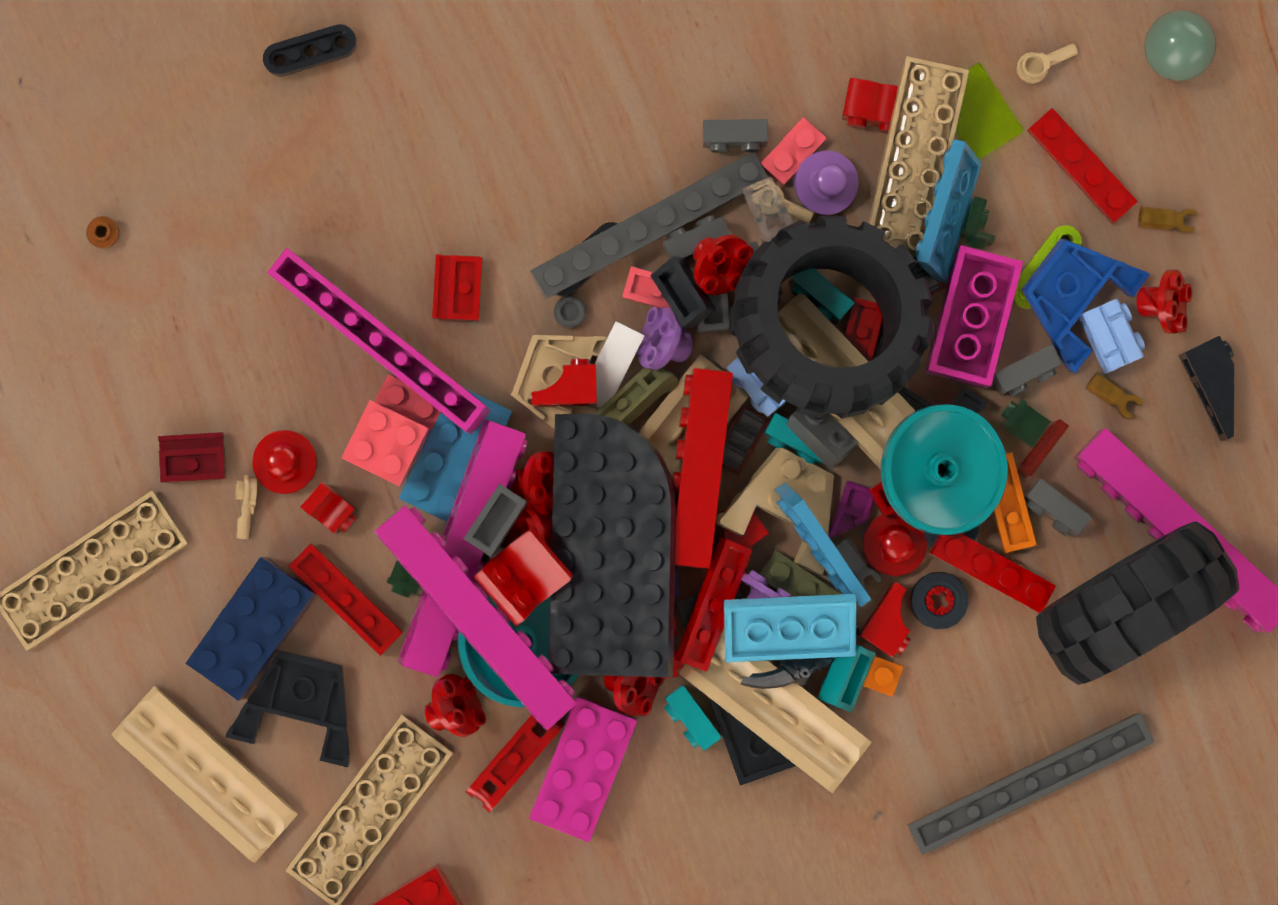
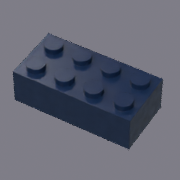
(251, 628)

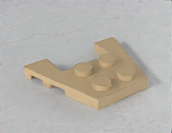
(544, 366)
(806, 479)

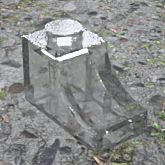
(766, 208)

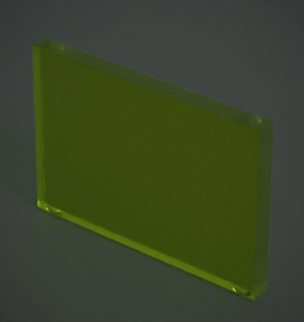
(984, 116)

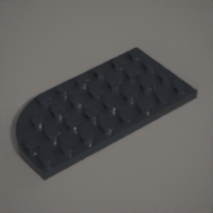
(620, 545)

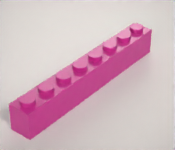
(379, 341)
(489, 465)
(1163, 511)
(475, 617)

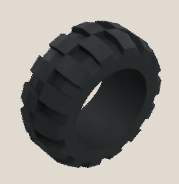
(879, 268)
(1138, 603)

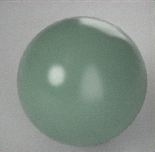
(1180, 45)

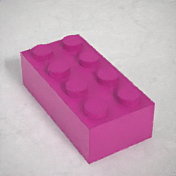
(973, 317)
(583, 768)

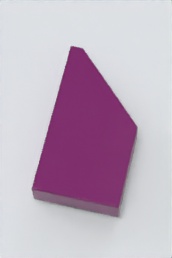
(852, 508)

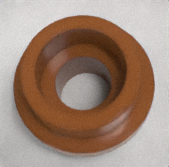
(111, 236)

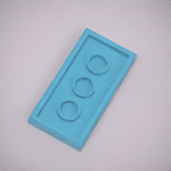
(790, 628)

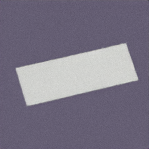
(615, 360)

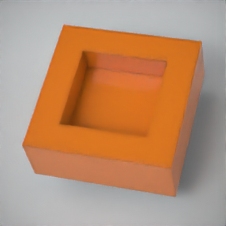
(883, 676)

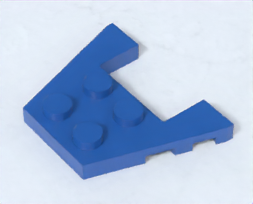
(1065, 288)

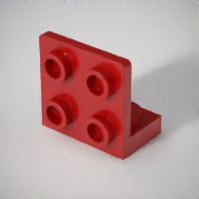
(523, 576)

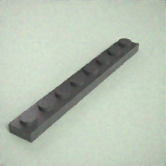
(647, 226)
(1030, 783)

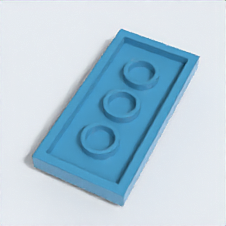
(949, 210)
(443, 462)
(822, 547)

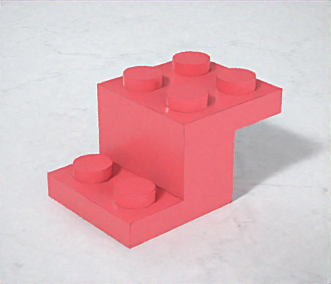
(391, 431)

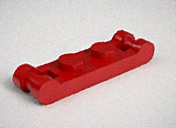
(512, 762)

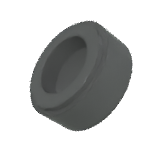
(569, 312)

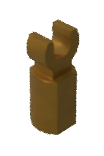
(1164, 219)
(1112, 394)

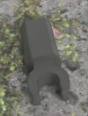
(856, 561)

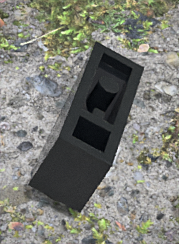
(1213, 379)

